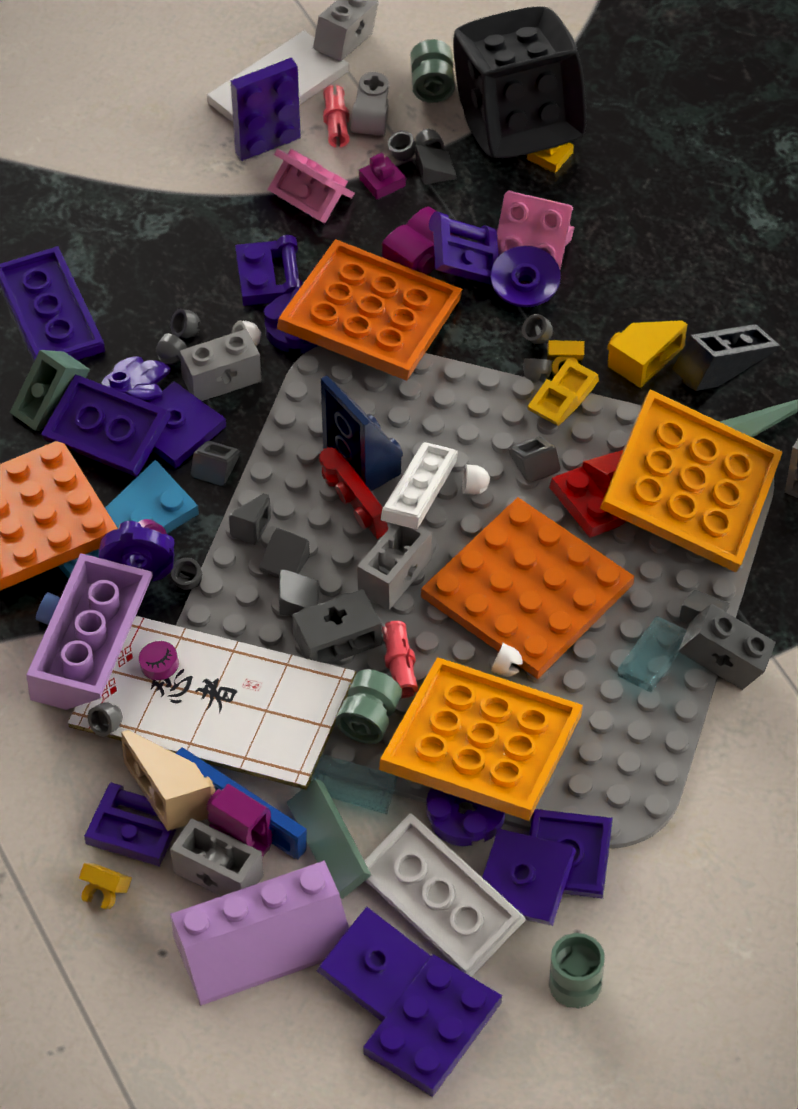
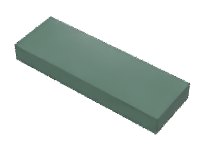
(329, 837)

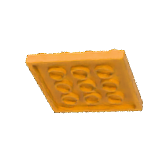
(692, 480)
(481, 738)

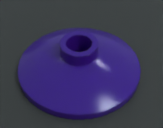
(525, 264)

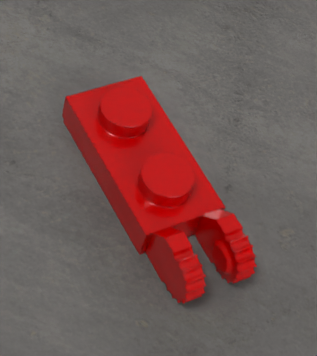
(352, 490)

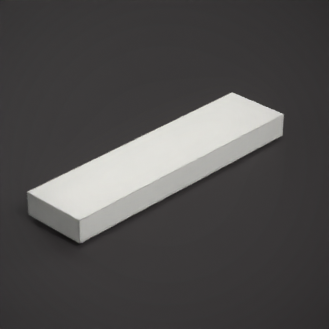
(419, 485)

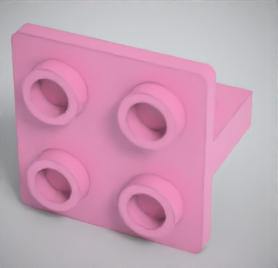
(308, 185)
(534, 223)

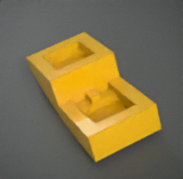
(565, 392)

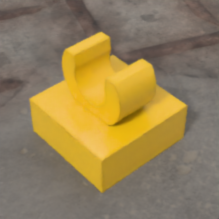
(552, 158)
(561, 350)
(105, 880)

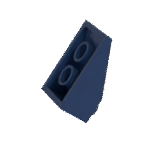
(358, 437)

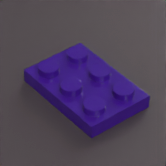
(266, 109)
(106, 425)
(432, 1025)

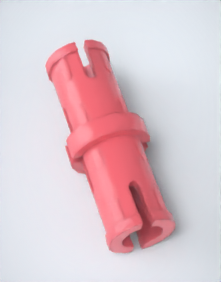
(336, 116)
(400, 657)

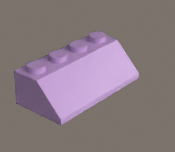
(86, 632)
(260, 932)

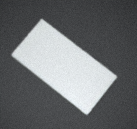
(314, 71)
(441, 895)

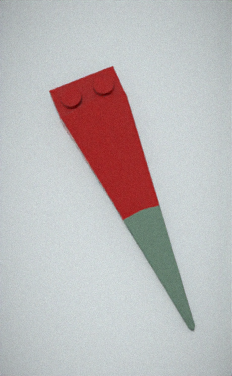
(586, 486)

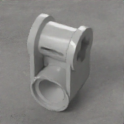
(371, 105)

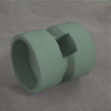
(432, 71)
(368, 705)
(576, 970)

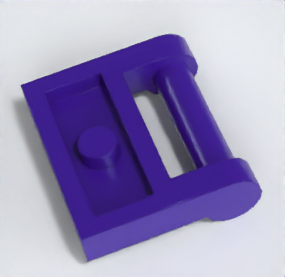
(460, 255)
(257, 270)
(127, 832)

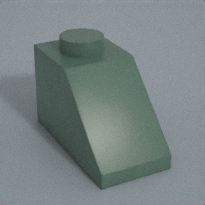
(45, 387)

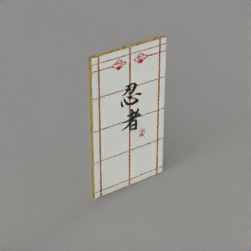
(227, 703)

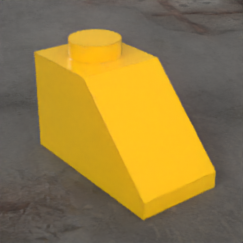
(645, 349)

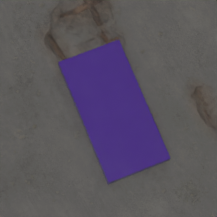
(49, 305)

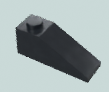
(722, 354)

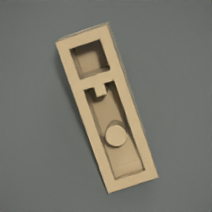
(167, 780)

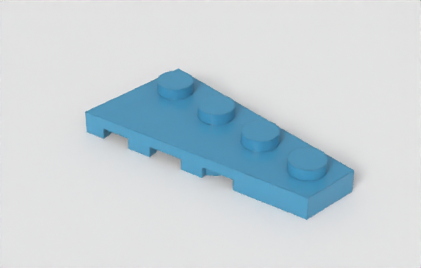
(152, 497)

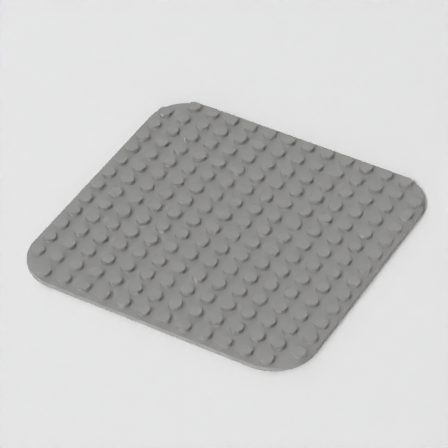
(630, 743)

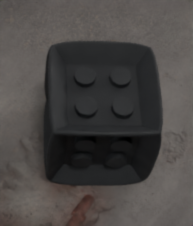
(520, 82)

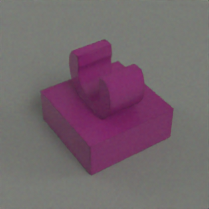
(381, 176)

